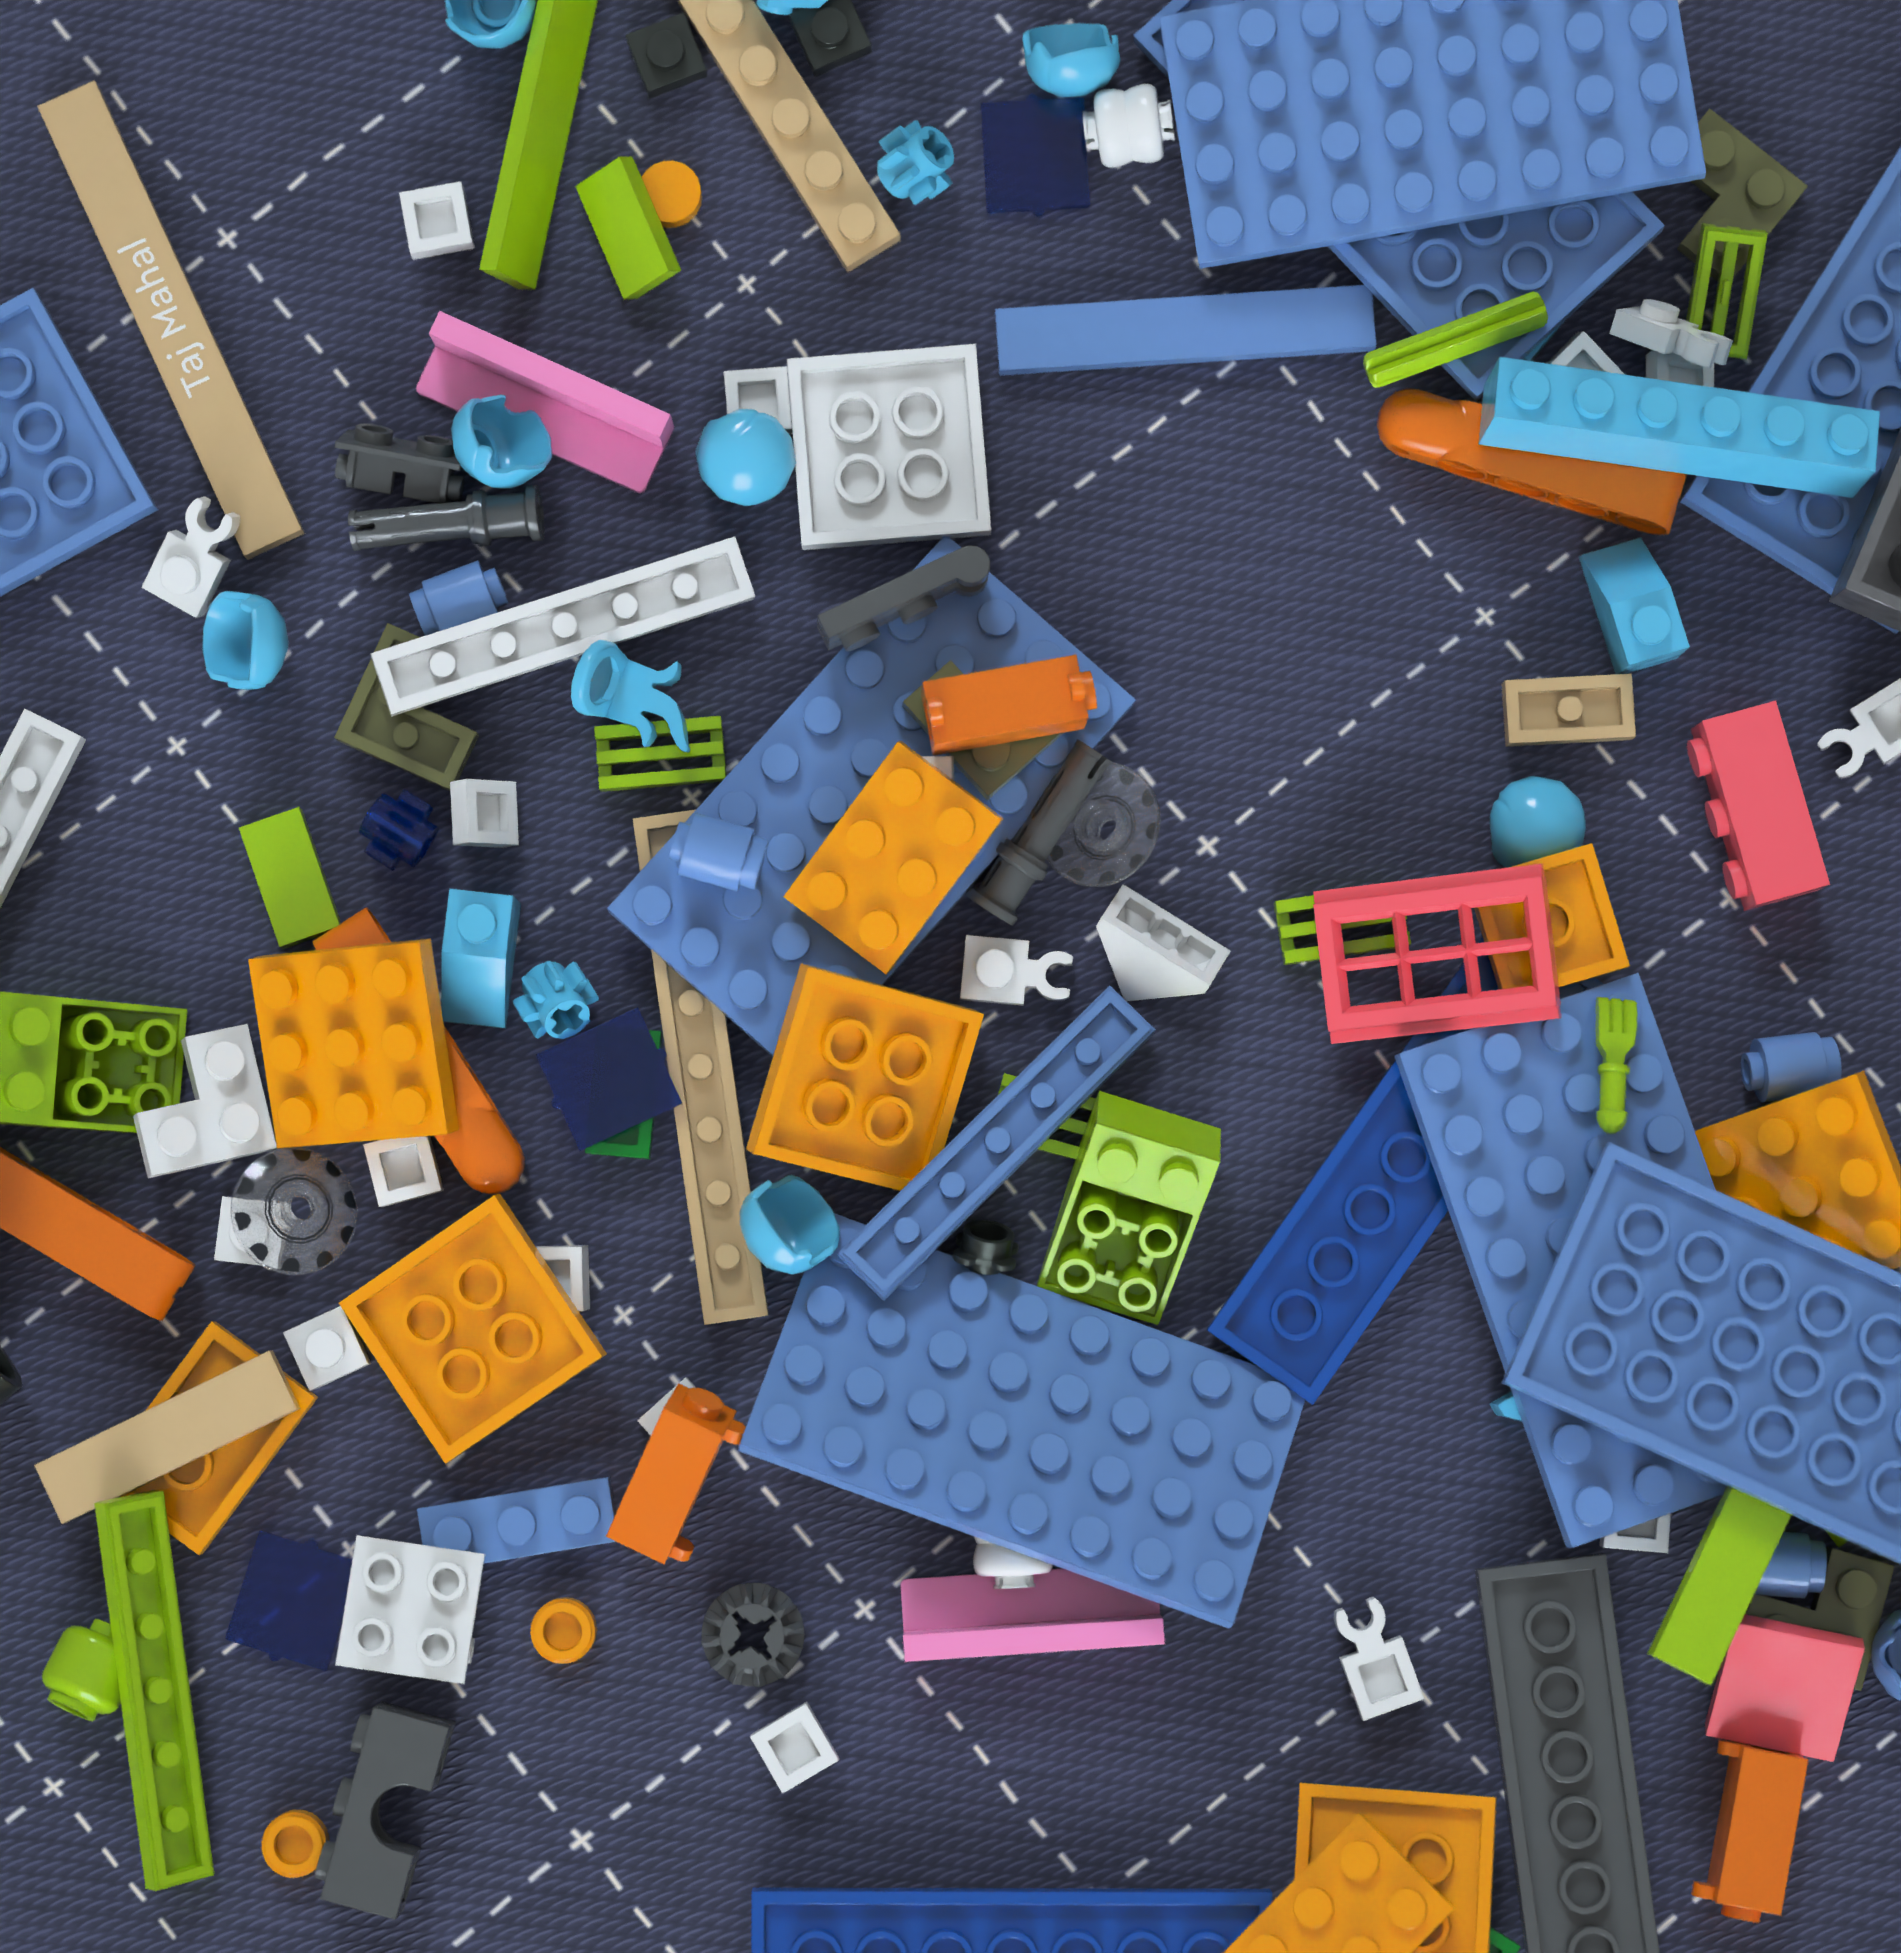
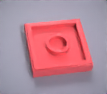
(1785, 1687)

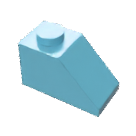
(1634, 606)
(478, 957)

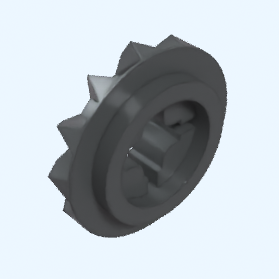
(783, 1639)

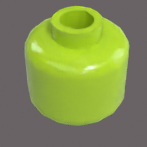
(83, 1672)

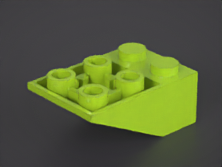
(87, 1061)
(1130, 1207)

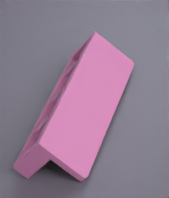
(584, 418)
(1062, 1613)

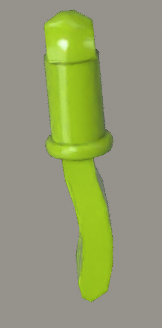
(1614, 1038)

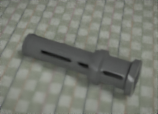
(478, 518)
(1024, 857)

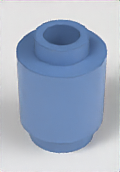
(457, 597)
(719, 852)
(1789, 1065)
(1795, 1567)

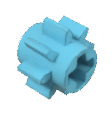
(915, 162)
(555, 1000)

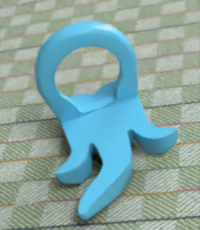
(627, 692)

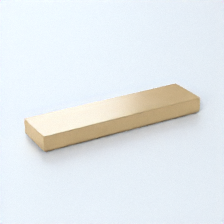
(167, 1436)

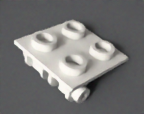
(410, 1609)

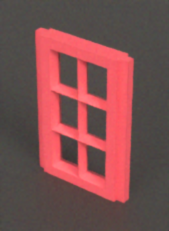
(1433, 895)

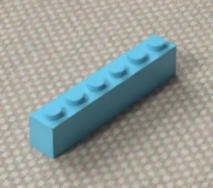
(1679, 427)

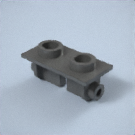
(377, 456)

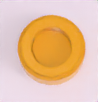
(673, 192)
(563, 1630)
(294, 1843)

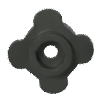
(986, 1247)

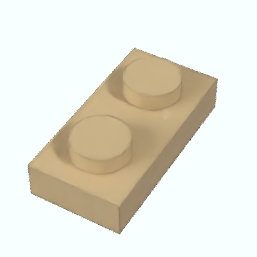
(1568, 710)

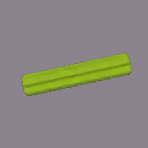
(1455, 339)

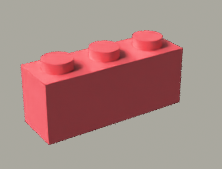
(1757, 806)

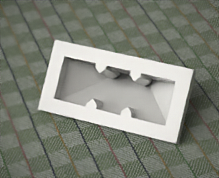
(1156, 951)

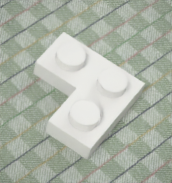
(224, 1119)

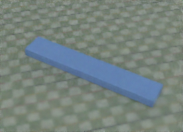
(1185, 330)
(996, 1143)

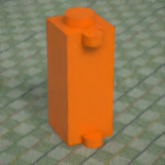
(1007, 704)
(673, 1473)
(1754, 1831)

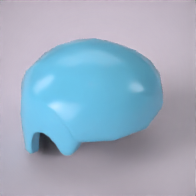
(490, 21)
(1071, 58)
(499, 444)
(745, 457)
(244, 640)
(1535, 821)
(788, 1225)

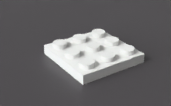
(889, 447)

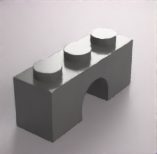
(366, 1864)

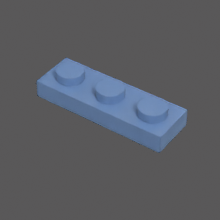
(523, 1521)

